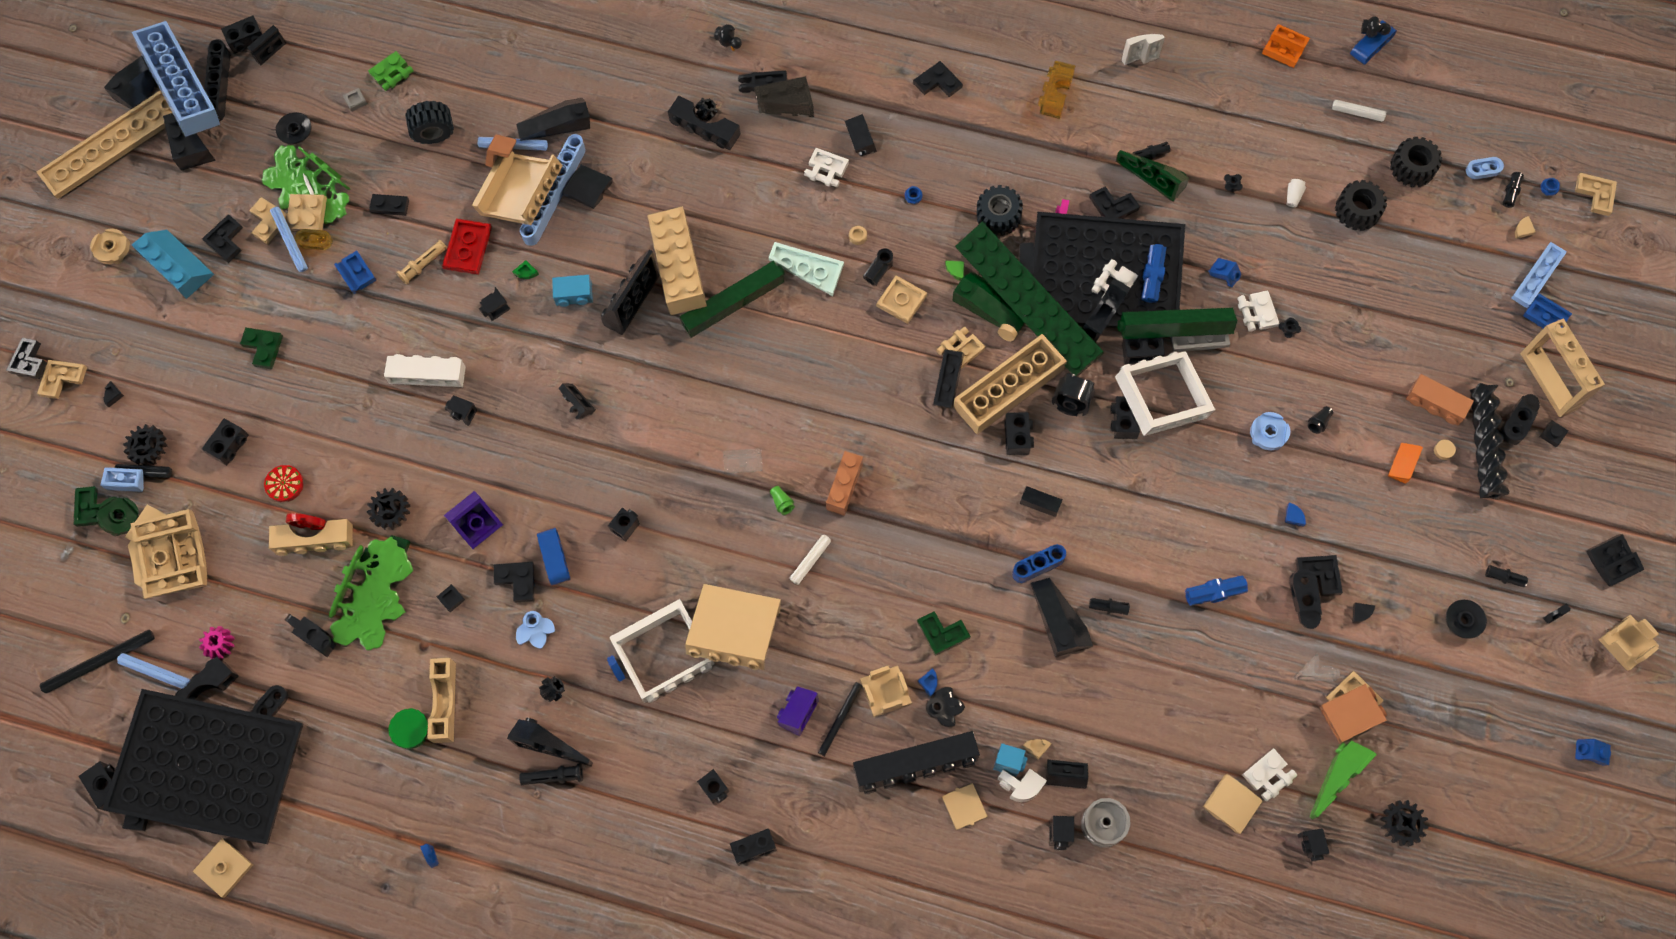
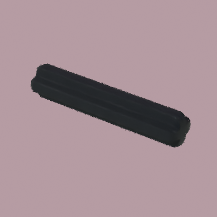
(149, 471)

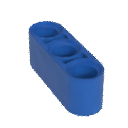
(1369, 47)
(553, 556)
(1044, 556)

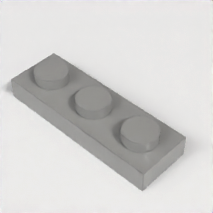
(1193, 343)

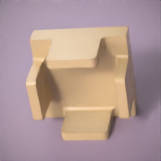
(1631, 641)
(885, 690)

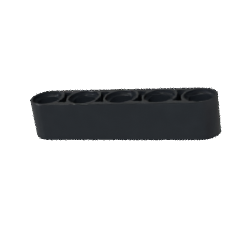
(217, 76)

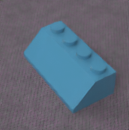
(173, 261)

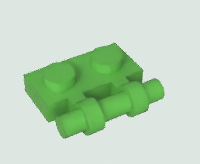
(388, 68)

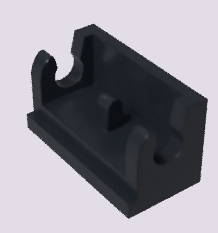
(860, 135)

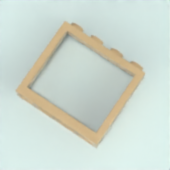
(1575, 359)

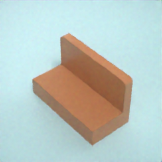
(499, 146)

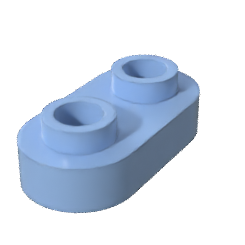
(1483, 169)

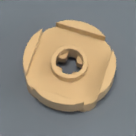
(116, 253)

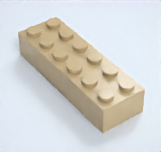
(676, 261)
(1009, 384)

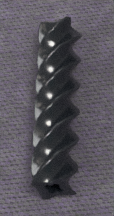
(1487, 440)

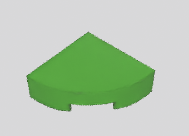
(955, 268)

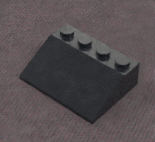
(631, 294)

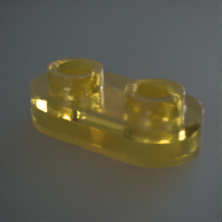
(314, 238)

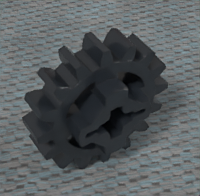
(145, 445)
(389, 500)
(1398, 815)

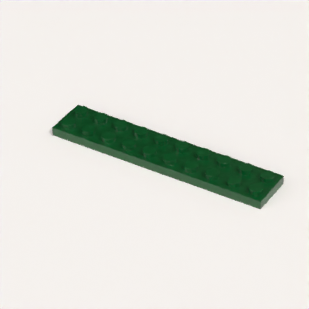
(1028, 298)

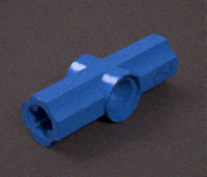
(1153, 273)
(1216, 590)

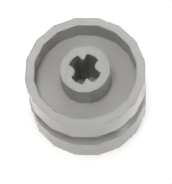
(1093, 825)

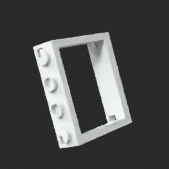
(1138, 406)
(645, 625)

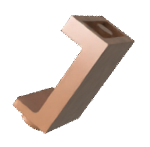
(1353, 713)

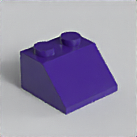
(473, 519)
(798, 710)

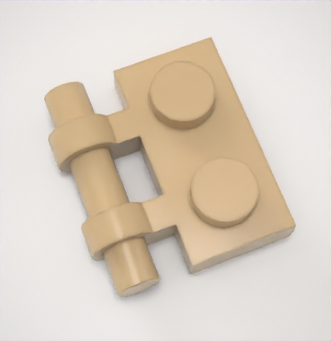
(969, 346)

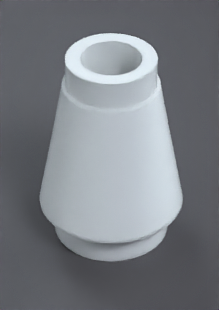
(1295, 191)

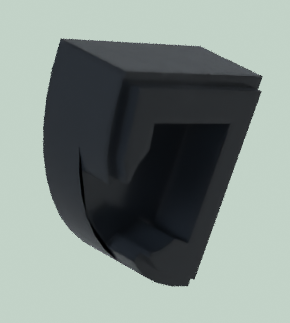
(112, 394)
(1362, 612)
(1557, 613)

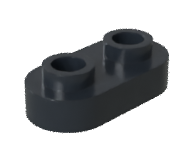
(269, 701)

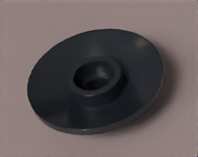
(290, 123)
(1472, 613)

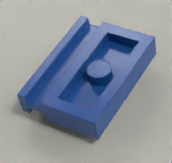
(355, 272)
(1544, 312)

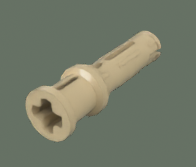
(415, 267)

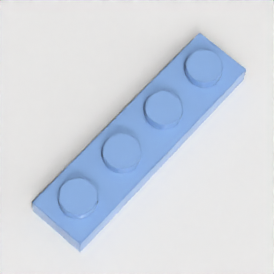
(1538, 275)

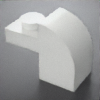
(1023, 790)

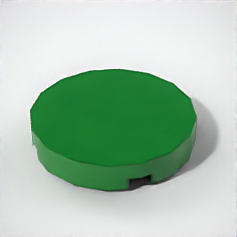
(408, 728)

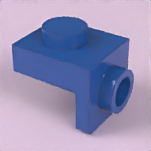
(1226, 270)
(1593, 751)

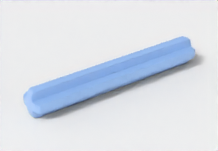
(530, 144)
(288, 239)
(152, 670)

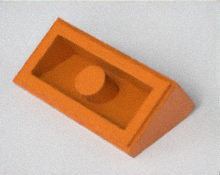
(1405, 462)

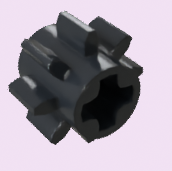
(706, 109)
(551, 689)

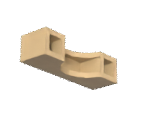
(335, 535)
(443, 686)

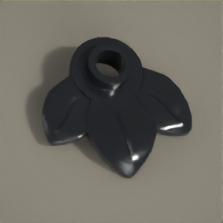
(947, 705)

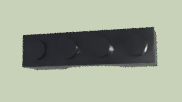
(722, 133)
(214, 675)

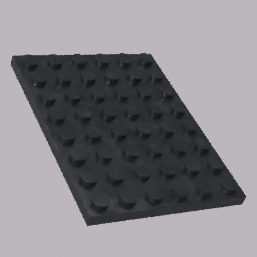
(1077, 247)
(203, 766)

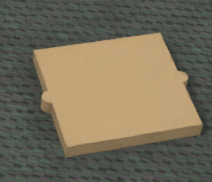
(964, 806)

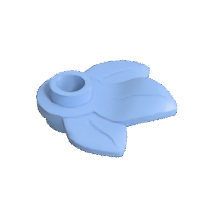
(535, 632)

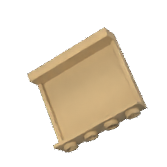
(517, 188)
(732, 627)

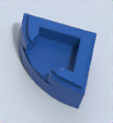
(1295, 515)
(615, 668)
(929, 682)
(430, 855)

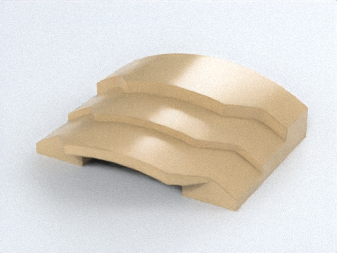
(167, 554)

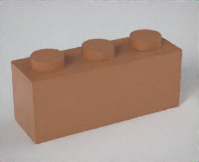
(1439, 400)
(844, 483)

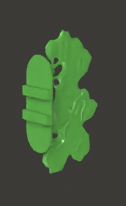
(291, 180)
(374, 598)

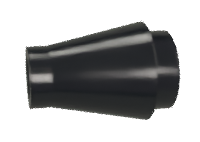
(1320, 420)

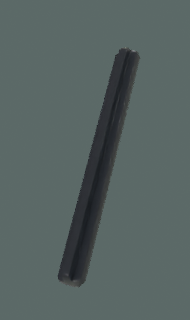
(96, 661)

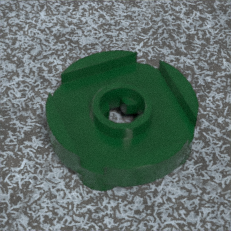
(119, 505)

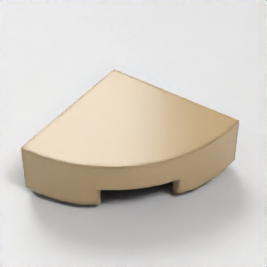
(1524, 228)
(1037, 747)

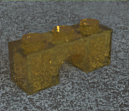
(1053, 101)

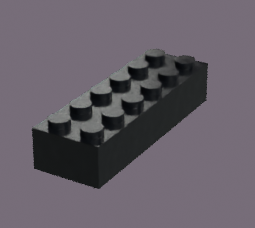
(916, 762)

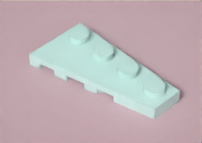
(808, 266)

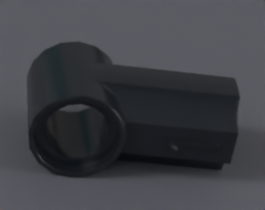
(879, 267)

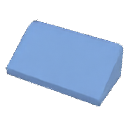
(123, 479)

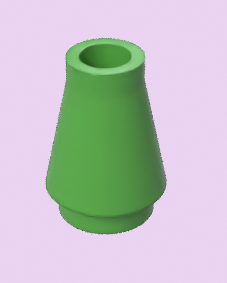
(782, 501)

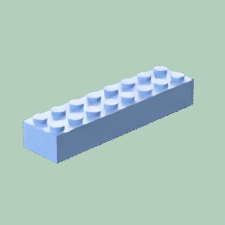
(176, 78)

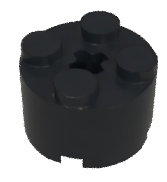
(1073, 395)

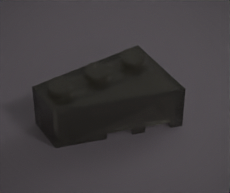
(785, 97)

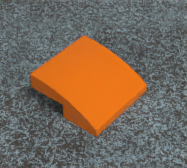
(1285, 45)

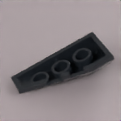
(132, 84)
(562, 118)
(1062, 624)
(534, 737)

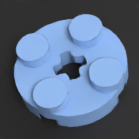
(1262, 438)

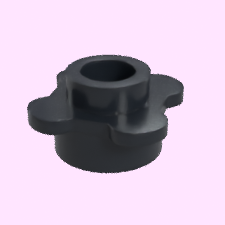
(1232, 187)
(1290, 322)

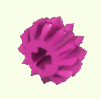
(215, 635)

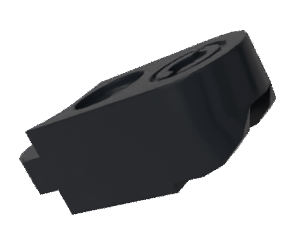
(1526, 408)
(1311, 614)
(312, 634)

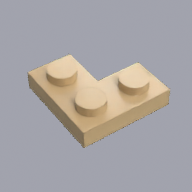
(1601, 190)
(267, 227)
(58, 373)

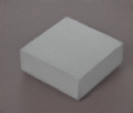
(355, 99)

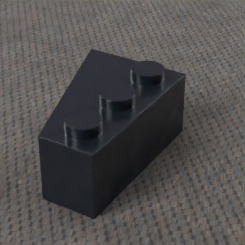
(187, 150)

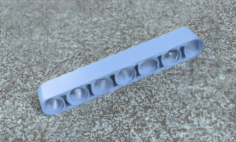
(553, 197)

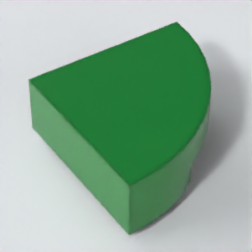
(525, 271)

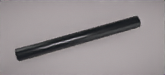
(839, 719)

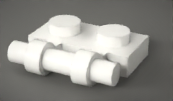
(827, 162)
(1124, 275)
(1263, 309)
(1264, 770)

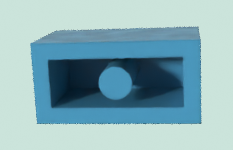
(572, 290)
(1010, 759)

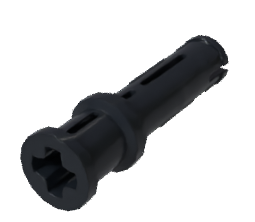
(561, 774)

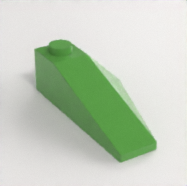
(1347, 763)

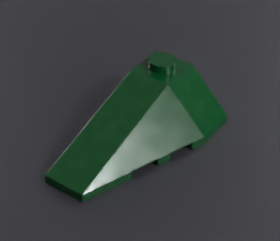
(1159, 176)
(981, 299)

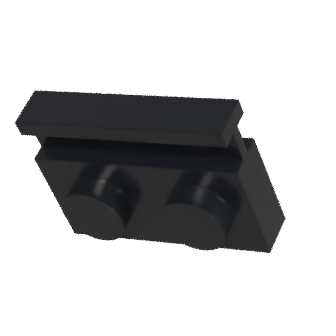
(266, 45)

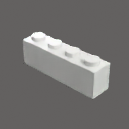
(424, 371)

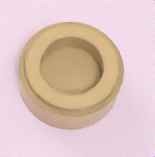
(857, 235)
(1007, 332)
(1444, 449)

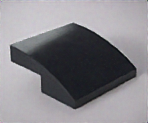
(587, 186)
(1615, 560)

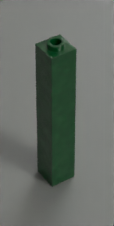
(733, 298)
(1177, 323)

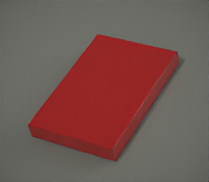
(467, 246)

